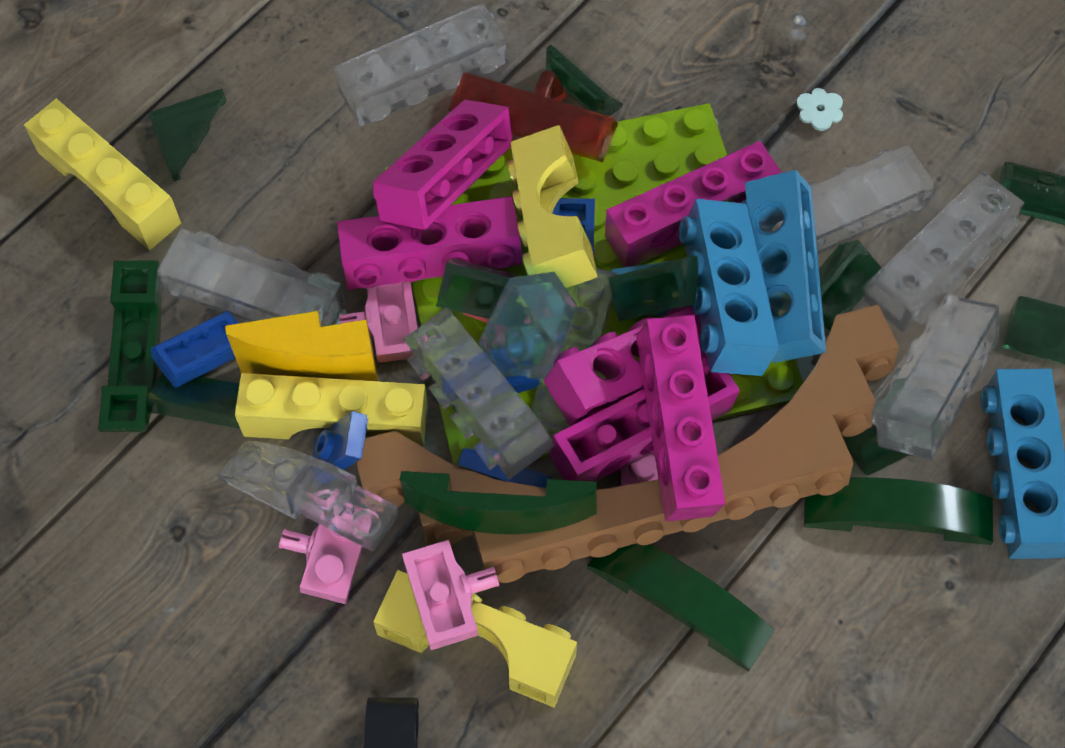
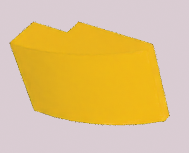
(304, 348)

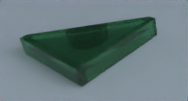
(184, 127)

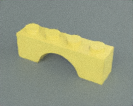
(544, 173)
(127, 192)
(288, 404)
(534, 655)

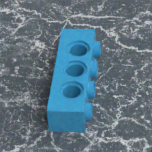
(789, 199)
(730, 288)
(1032, 397)

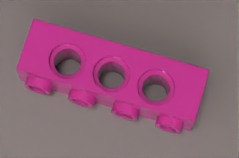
(442, 164)
(652, 220)
(394, 253)
(584, 393)
(680, 418)
(623, 432)

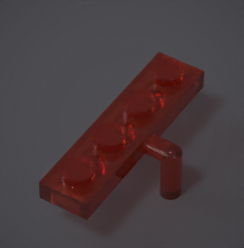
(530, 113)

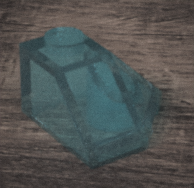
(529, 325)

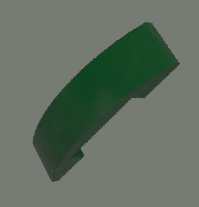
(134, 333)
(904, 506)
(493, 513)
(689, 598)

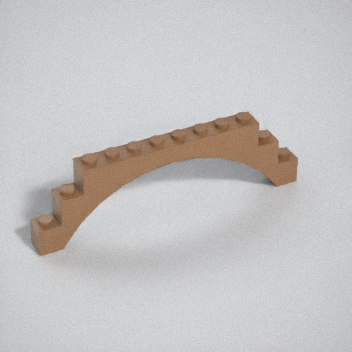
(783, 461)

